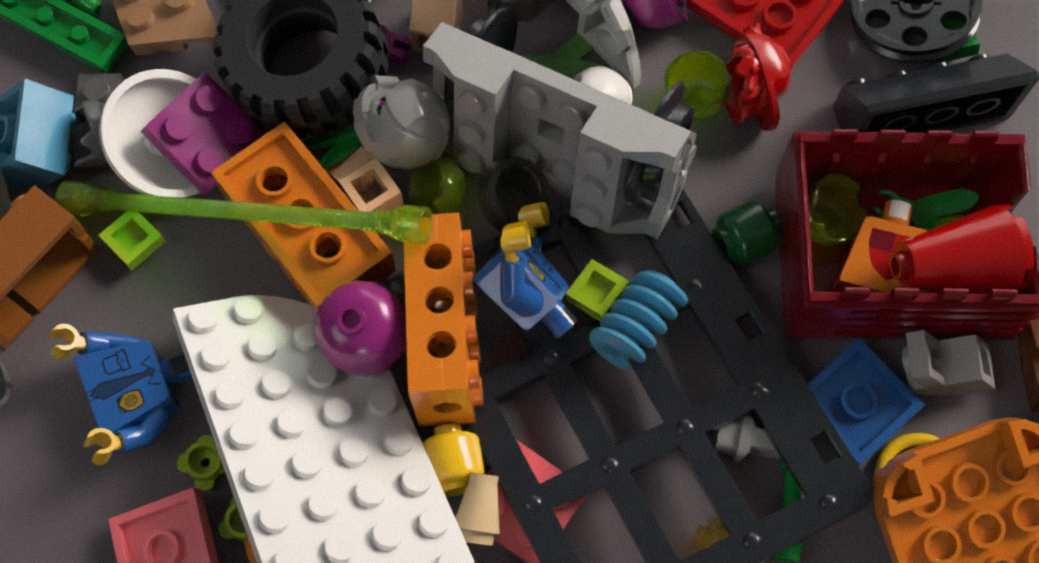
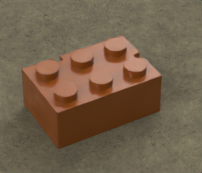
(38, 257)

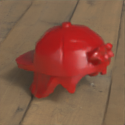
(759, 78)

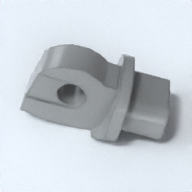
(743, 438)

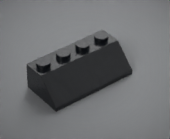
(937, 97)

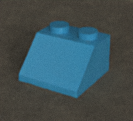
(34, 134)

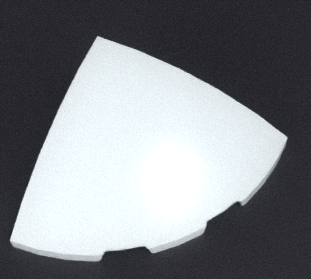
(610, 33)

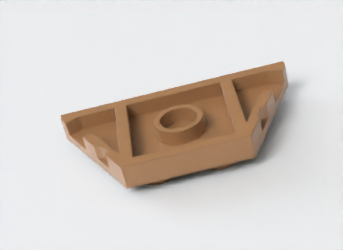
(165, 24)

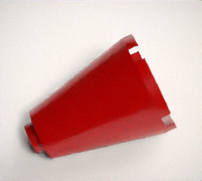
(970, 253)

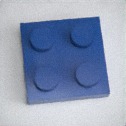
(864, 399)

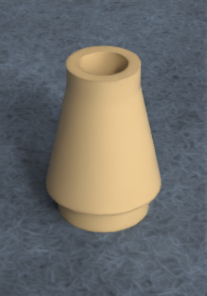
(479, 510)

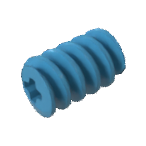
(635, 317)

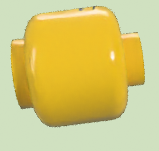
(453, 457)

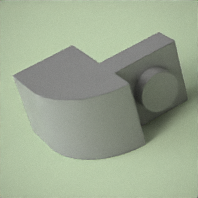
(947, 365)

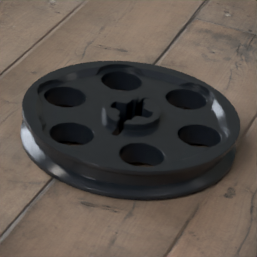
(923, 22)

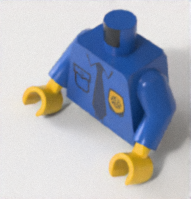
(523, 278)
(125, 387)

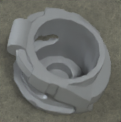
(410, 126)

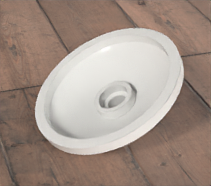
(127, 149)

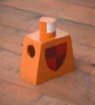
(870, 251)

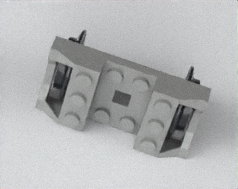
(566, 128)

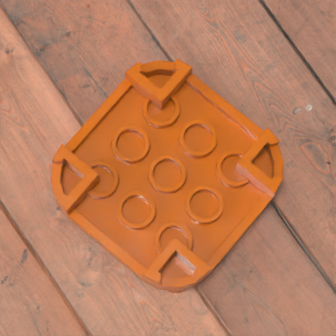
(964, 497)

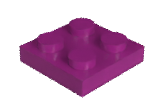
(201, 131)

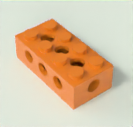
(298, 250)
(442, 325)

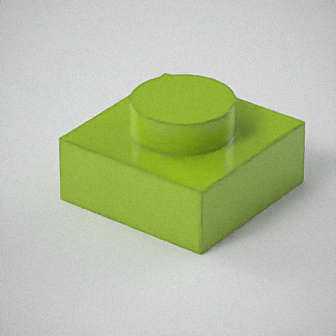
(132, 238)
(596, 290)

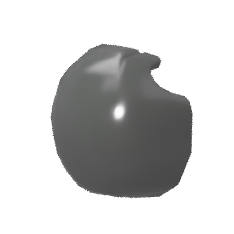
(85, 137)

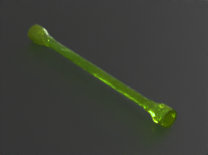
(404, 223)

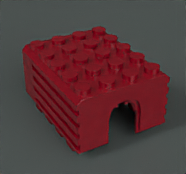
(912, 168)

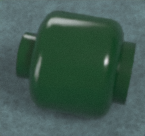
(747, 232)

